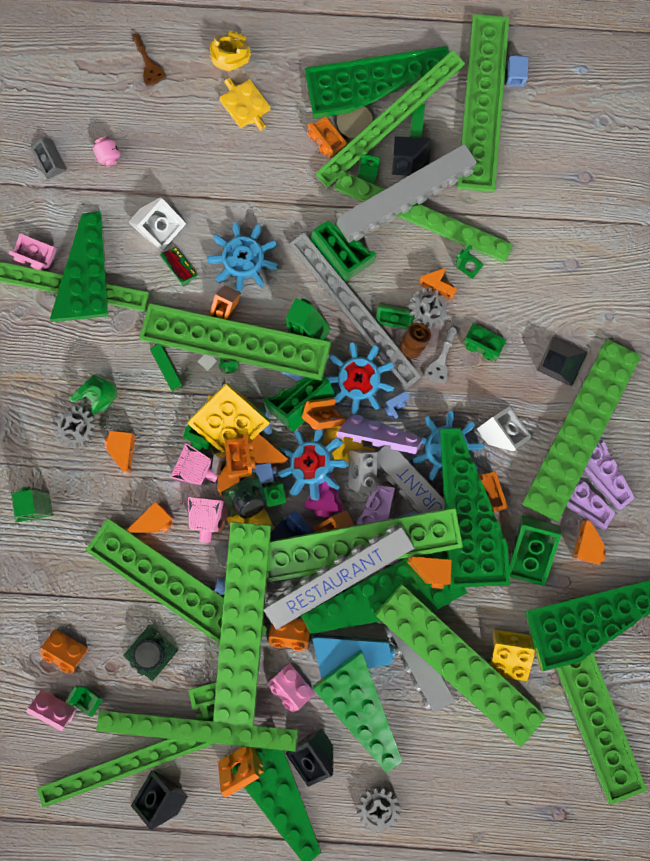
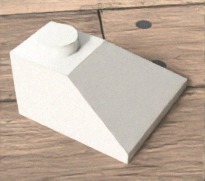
(157, 223)
(504, 431)

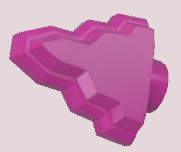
(327, 502)

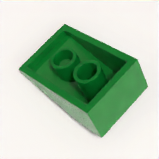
(534, 550)

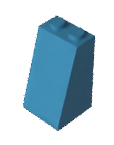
(335, 650)

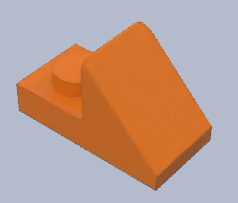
(433, 281)

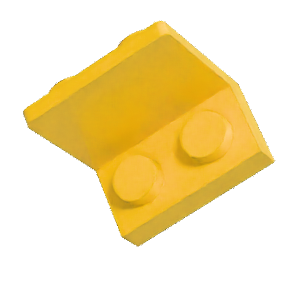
(512, 654)

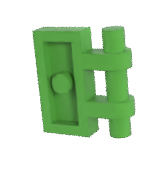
(201, 698)

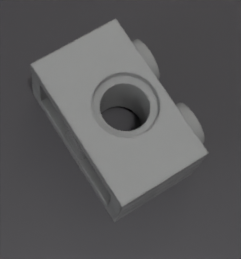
(362, 470)

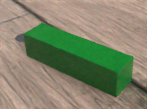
(417, 122)
(166, 367)

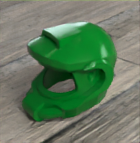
(99, 390)

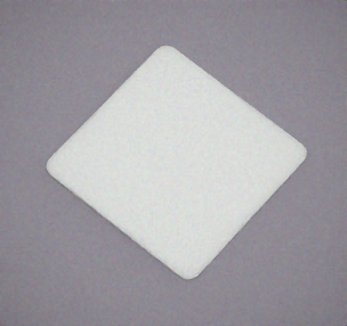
(207, 361)

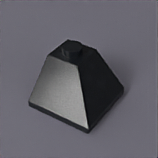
(410, 154)
(562, 361)
(313, 758)
(158, 800)

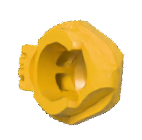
(234, 55)

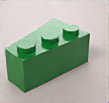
(290, 403)
(31, 504)

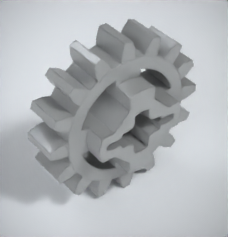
(429, 307)
(70, 419)
(387, 808)

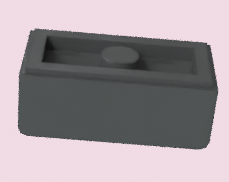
(48, 157)

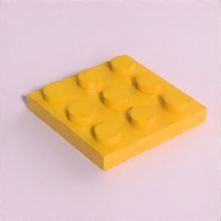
(227, 418)

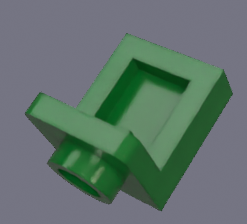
(196, 442)
(274, 494)
(84, 699)

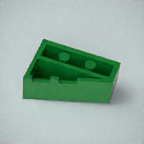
(343, 256)
(306, 320)

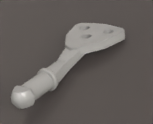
(440, 362)

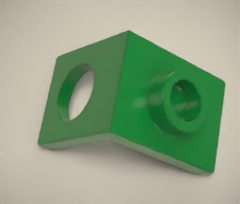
(369, 170)
(464, 257)
(229, 367)

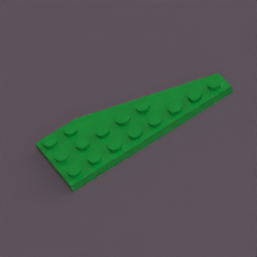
(356, 83)
(484, 550)
(363, 600)
(579, 626)

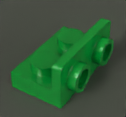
(484, 342)

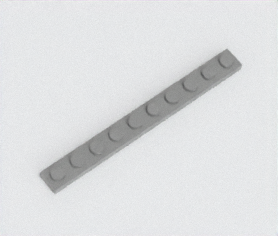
(354, 310)

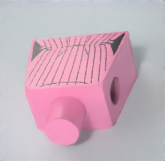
(193, 467)
(207, 516)

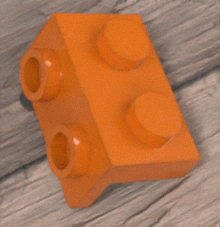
(327, 137)
(321, 414)
(238, 457)
(291, 635)
(63, 651)

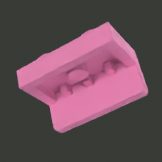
(33, 251)
(290, 688)
(51, 710)

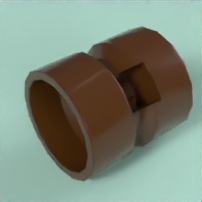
(415, 340)

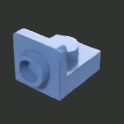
(398, 402)

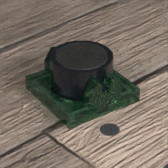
(245, 497)
(149, 653)

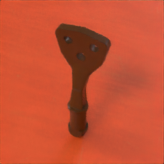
(149, 66)

